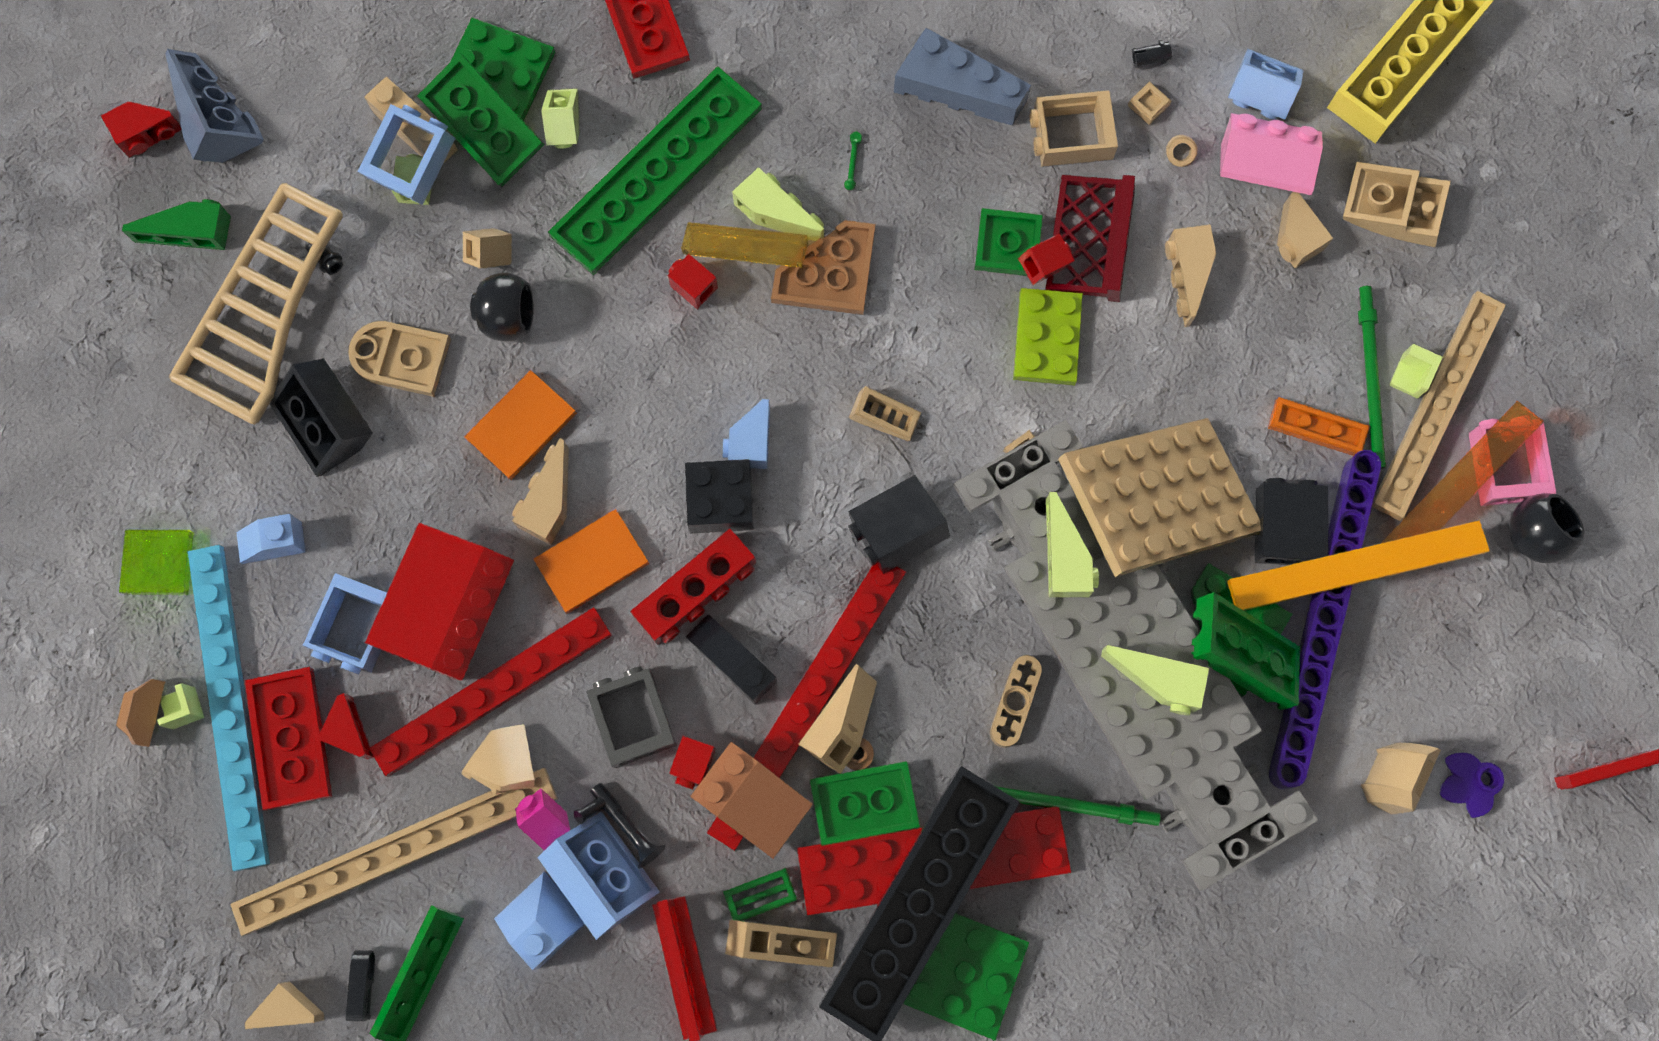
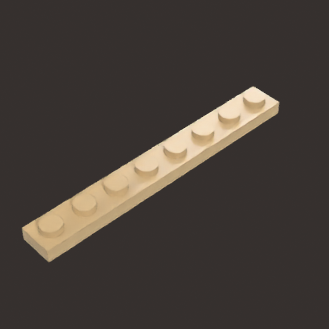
(1438, 406)

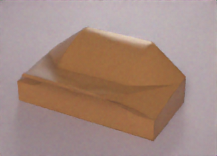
(140, 712)

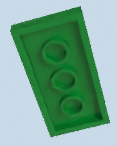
(480, 120)

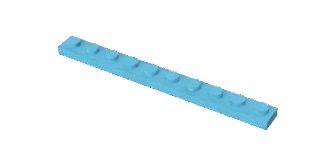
(228, 709)

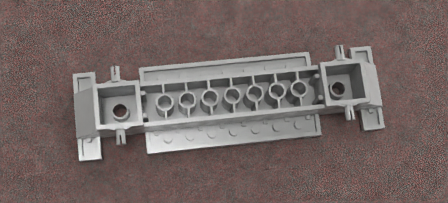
(1145, 616)

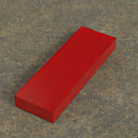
(1608, 769)

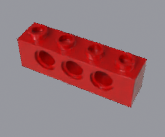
(726, 549)

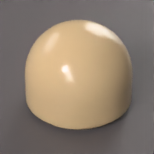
(1178, 140)

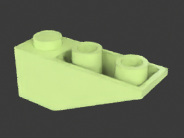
(773, 208)

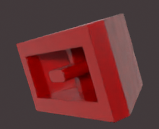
(345, 729)

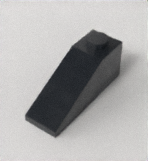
(732, 659)

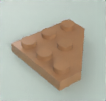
(832, 272)

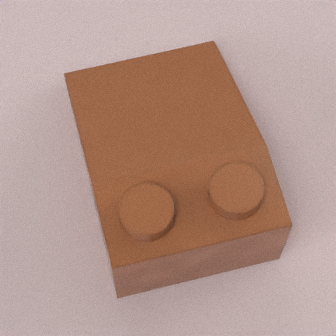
(751, 800)

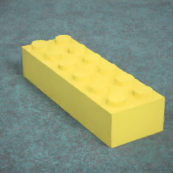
(1404, 63)

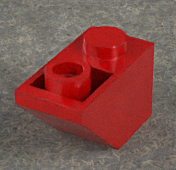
(139, 126)

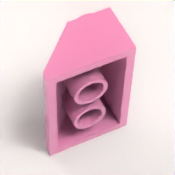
(1271, 153)

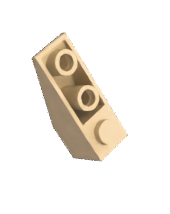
(1192, 259)
(546, 502)
(842, 722)

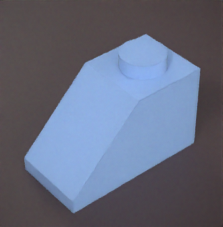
(750, 437)
(270, 539)

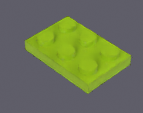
(1047, 336)

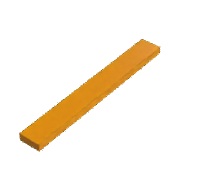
(1358, 566)

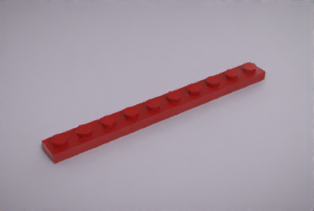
(820, 680)

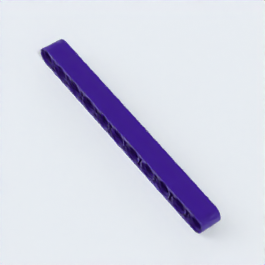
(1315, 630)

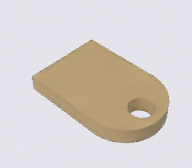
(401, 356)

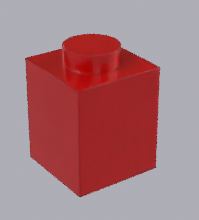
(1046, 259)
(692, 280)
(691, 762)

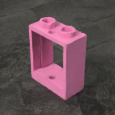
(1539, 467)

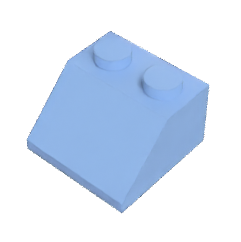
(1266, 85)

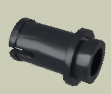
(1152, 54)
(329, 261)

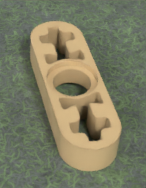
(1031, 681)

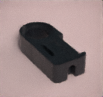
(360, 985)

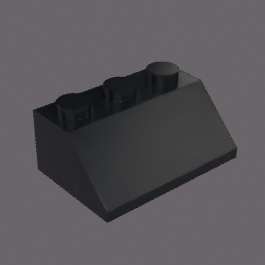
(319, 415)

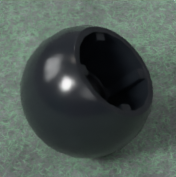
(503, 307)
(1546, 528)

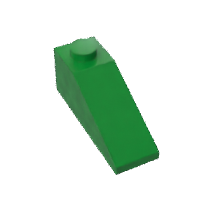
(185, 225)

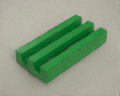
(787, 885)

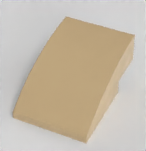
(1396, 203)

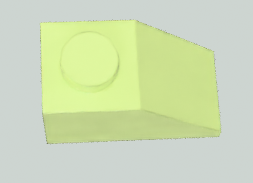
(561, 117)

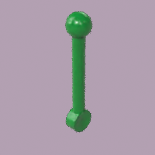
(855, 139)

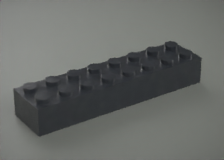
(918, 905)

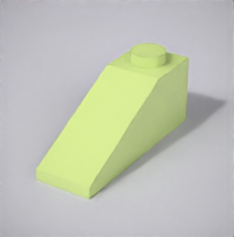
(1068, 558)
(1164, 679)

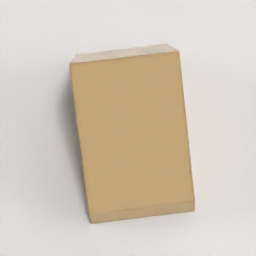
(284, 1007)

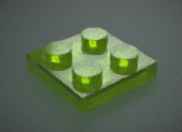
(156, 562)

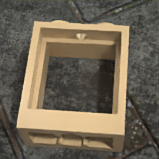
(1069, 104)

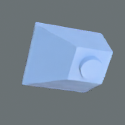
(539, 921)

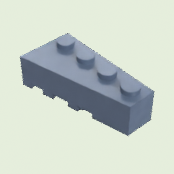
(960, 79)

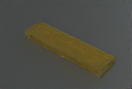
(745, 244)

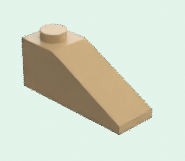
(780, 943)

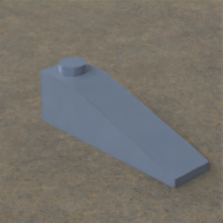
(208, 116)

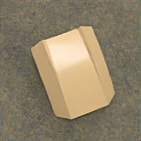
(1399, 776)

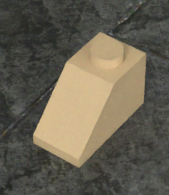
(1300, 232)

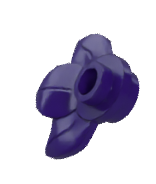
(1466, 783)

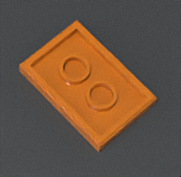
(520, 425)
(591, 561)

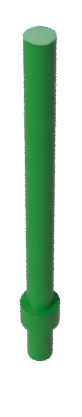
(1367, 319)
(1124, 813)

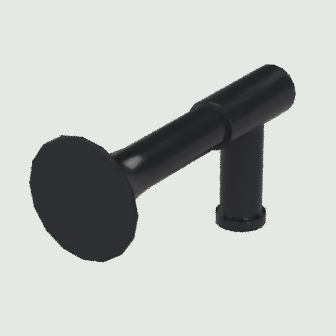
(604, 800)

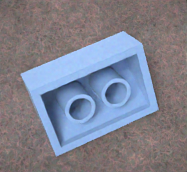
(598, 874)

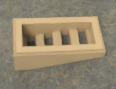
(869, 419)

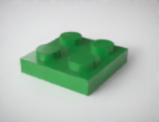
(1004, 238)

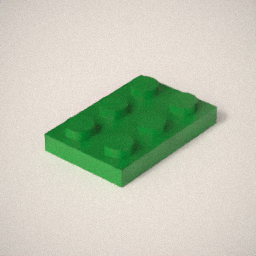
(864, 803)

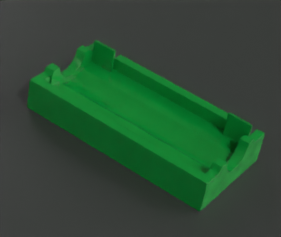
(1247, 651)

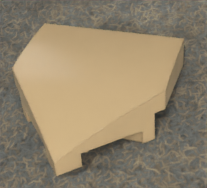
(502, 761)

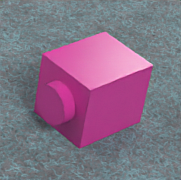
(542, 818)

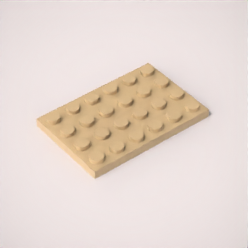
(1160, 495)

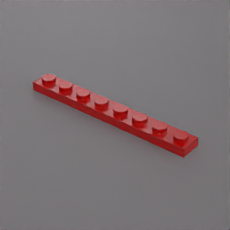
(490, 692)

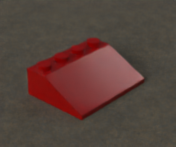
(439, 601)

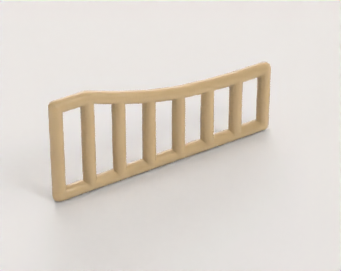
(281, 325)

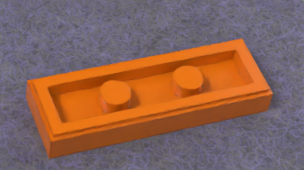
(1318, 426)

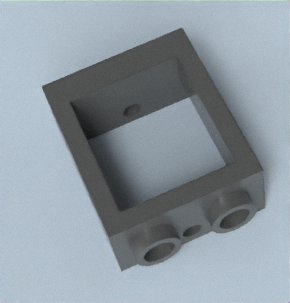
(645, 747)

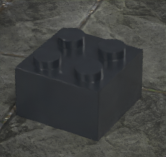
(719, 496)

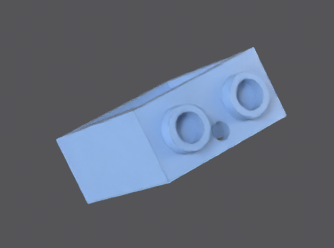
(429, 165)
(326, 615)

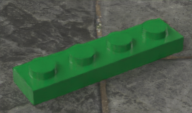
(416, 975)

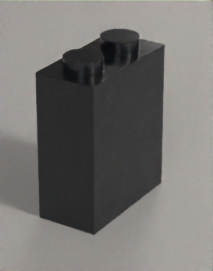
(1291, 521)
(898, 524)

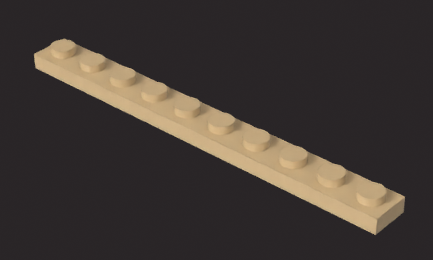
(382, 856)

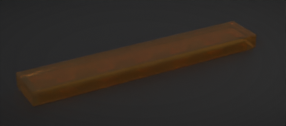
(1469, 473)

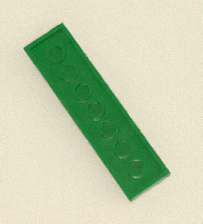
(655, 170)

